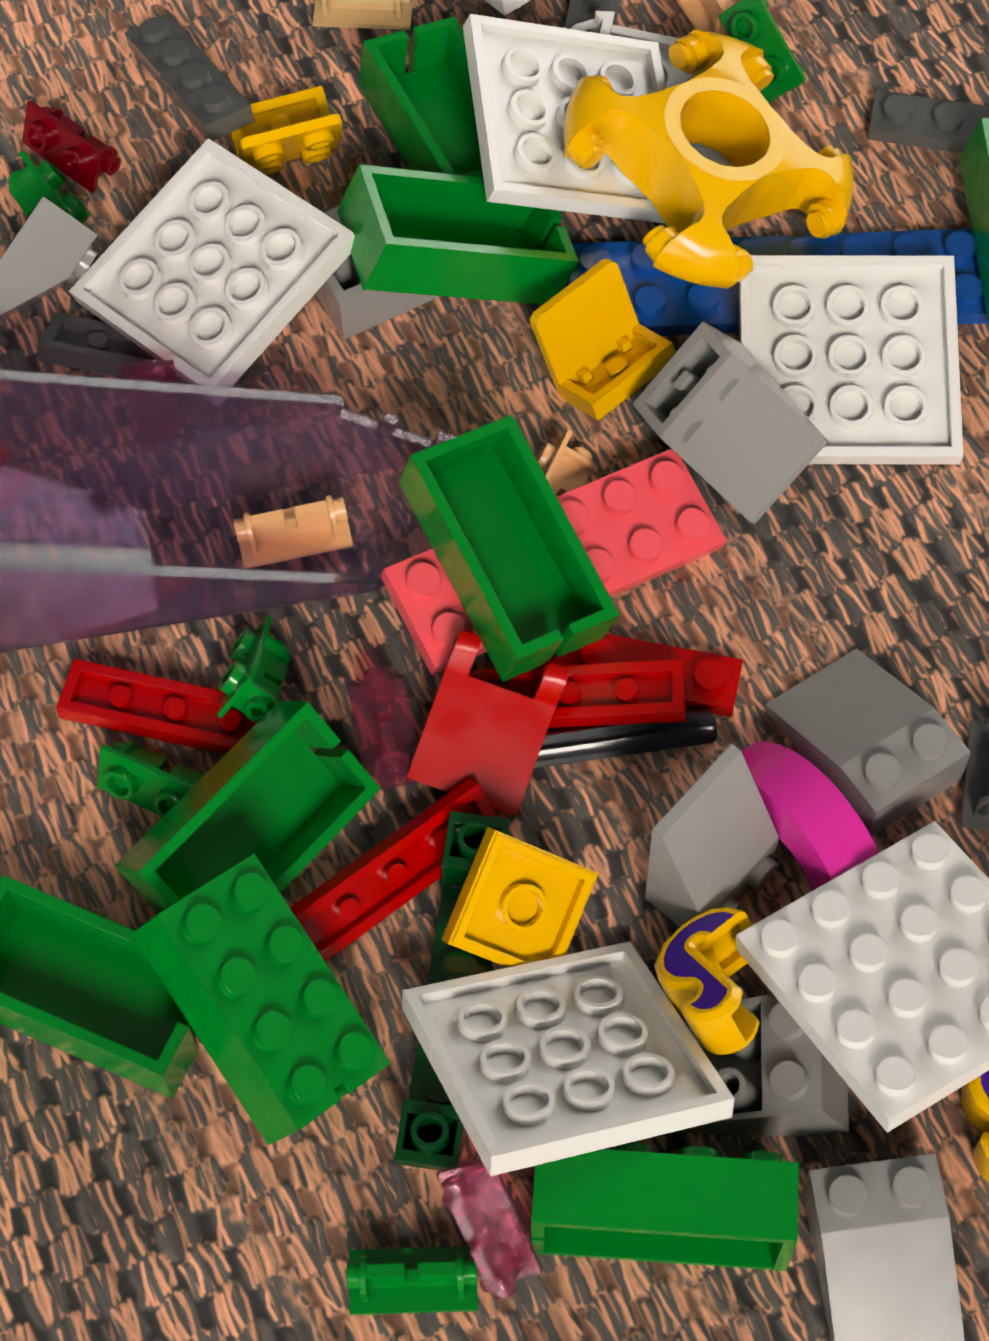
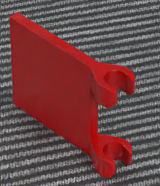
(484, 730)

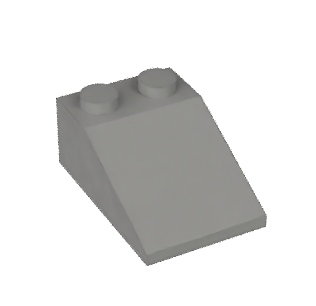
(43, 256)
(871, 738)
(712, 843)
(884, 1251)

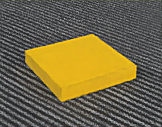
(518, 902)

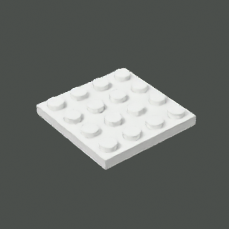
(520, 102)
(214, 267)
(861, 351)
(888, 972)
(564, 1057)

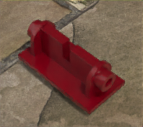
(64, 145)

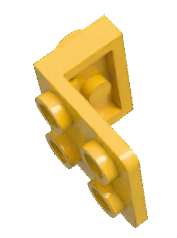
(288, 130)
(596, 343)

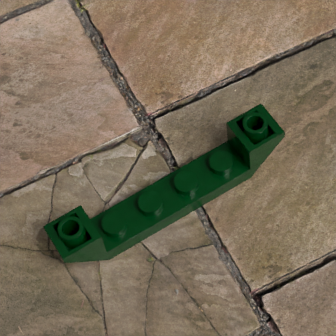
(429, 1125)

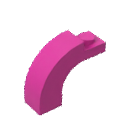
(809, 813)

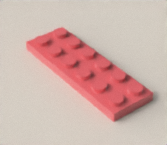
(628, 523)

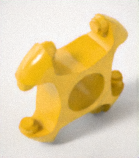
(692, 194)

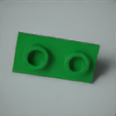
(754, 24)
(45, 181)
(256, 673)
(138, 777)
(412, 1280)

